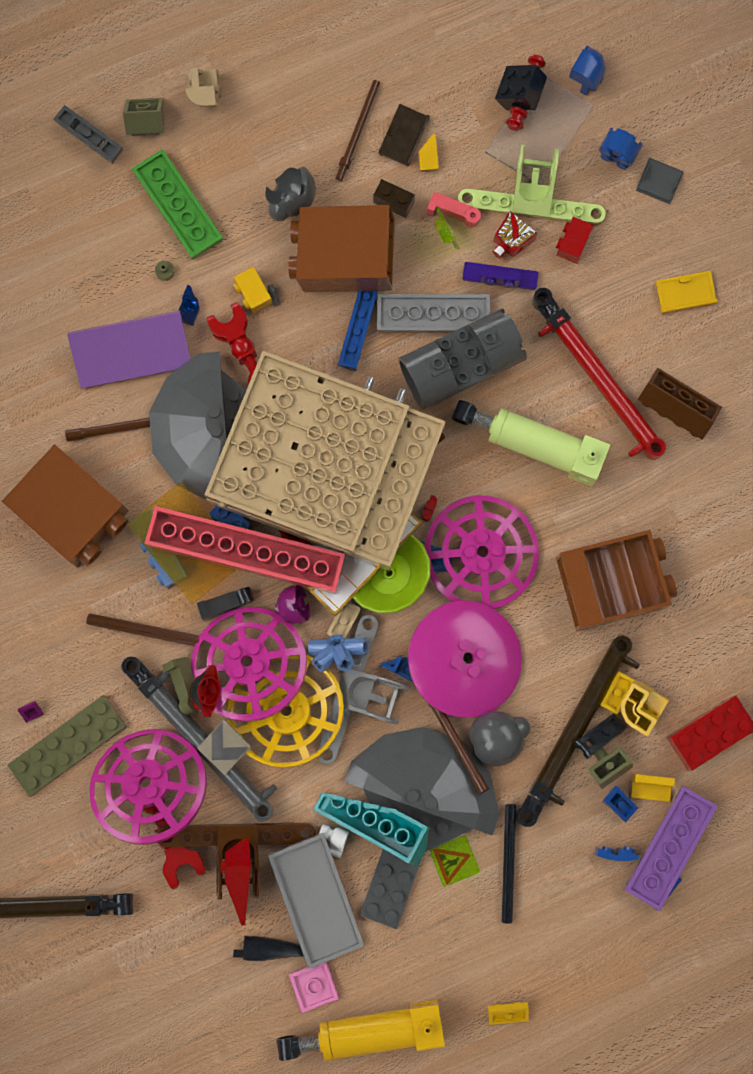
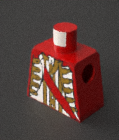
(512, 236)

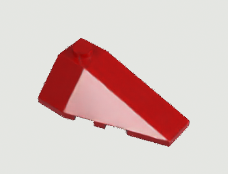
(237, 876)

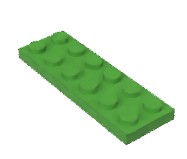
(177, 204)

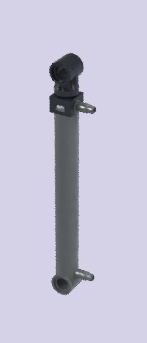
(156, 692)

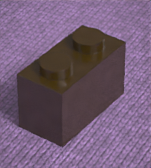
(398, 198)

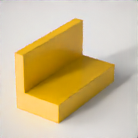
(651, 787)

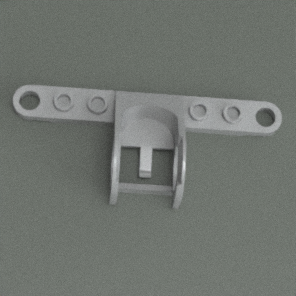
(357, 690)

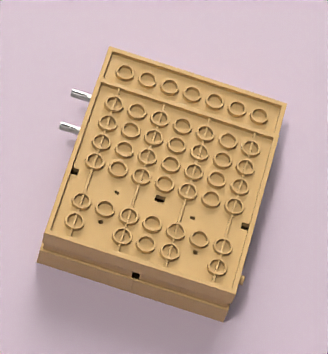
(325, 460)

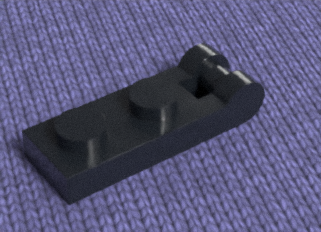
(600, 735)

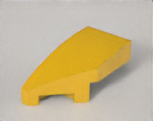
(428, 154)

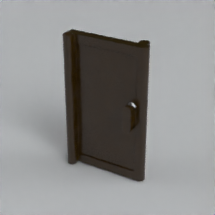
(407, 130)

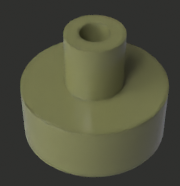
(164, 270)

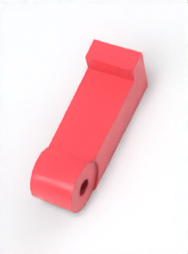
(454, 209)

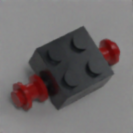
(521, 90)

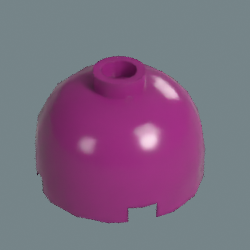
(292, 605)

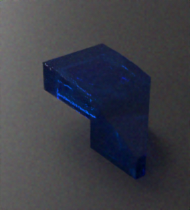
(189, 307)

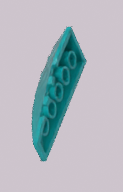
(379, 825)

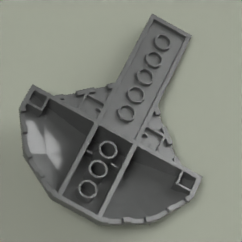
(194, 420)
(428, 782)

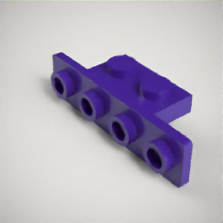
(500, 275)

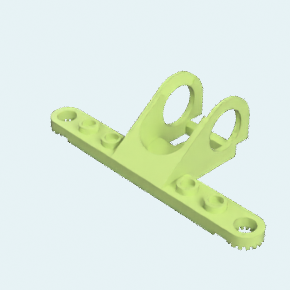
(532, 198)

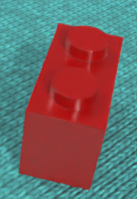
(575, 239)

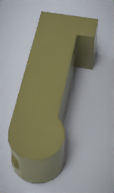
(182, 679)

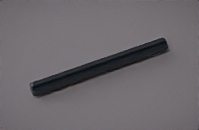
(508, 863)

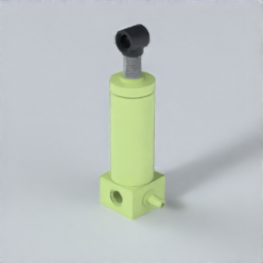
(540, 442)

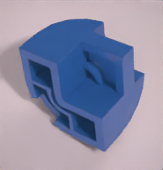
(588, 69)

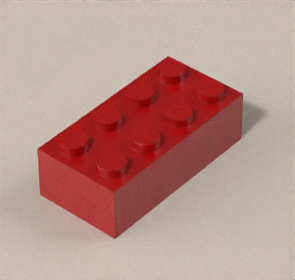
(711, 733)

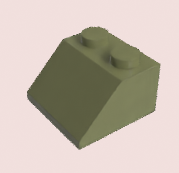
(144, 116)

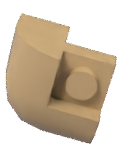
(204, 87)

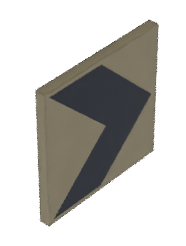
(224, 747)

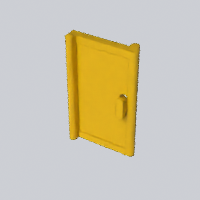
(691, 292)

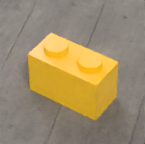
(253, 290)

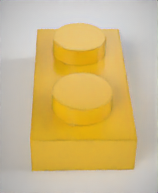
(616, 692)
(508, 1013)

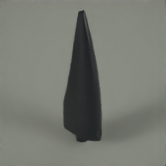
(265, 949)

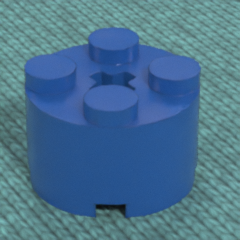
(620, 148)

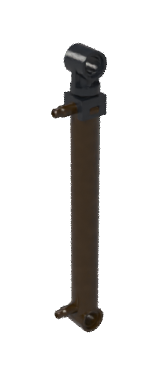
(578, 723)
(66, 906)

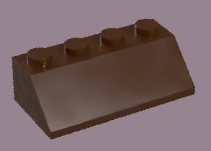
(679, 404)

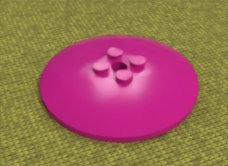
(438, 662)

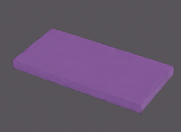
(129, 349)

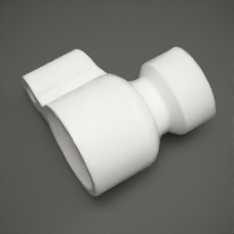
(337, 839)

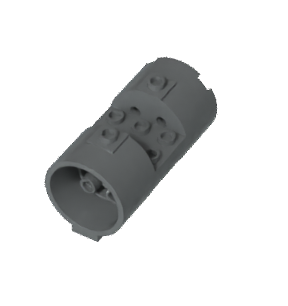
(462, 358)

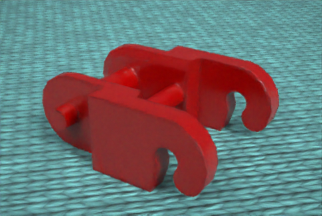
(429, 508)

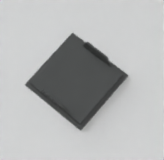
(659, 181)

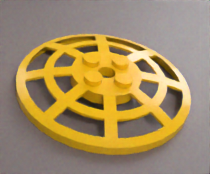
(295, 721)

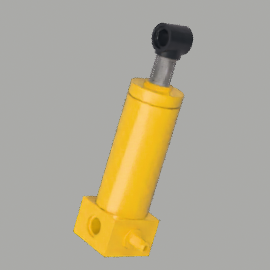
(371, 1034)

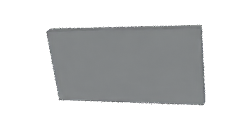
(315, 900)

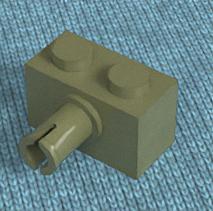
(609, 766)

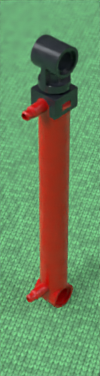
(559, 322)

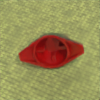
(206, 691)

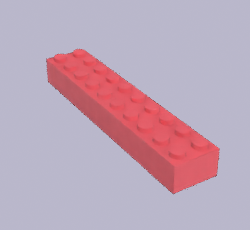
(245, 550)

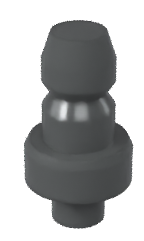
(273, 294)

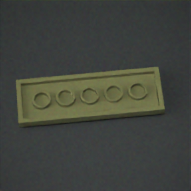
(66, 746)

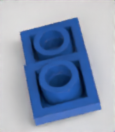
(624, 854)

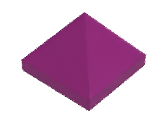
(30, 711)

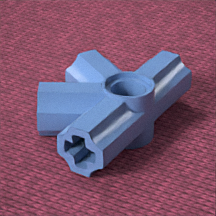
(336, 650)

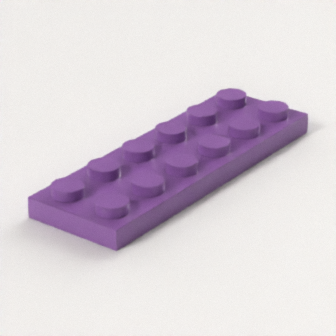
(670, 848)

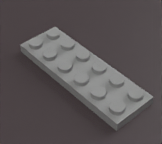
(429, 311)

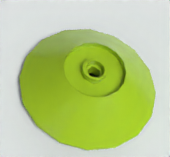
(404, 586)

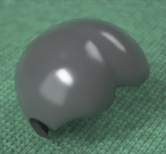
(293, 190)
(498, 737)

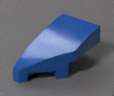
(398, 666)

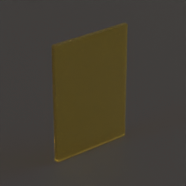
(189, 574)

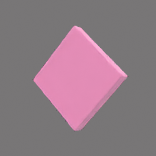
(313, 987)

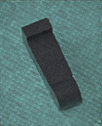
(224, 603)

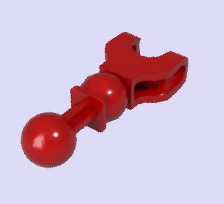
(234, 334)
(176, 855)

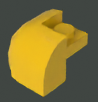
(642, 707)

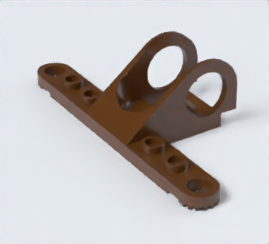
(227, 835)

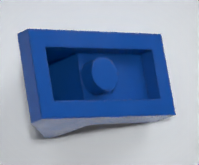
(620, 804)

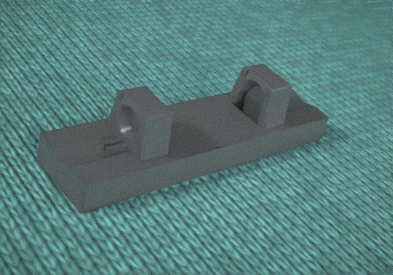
(88, 134)

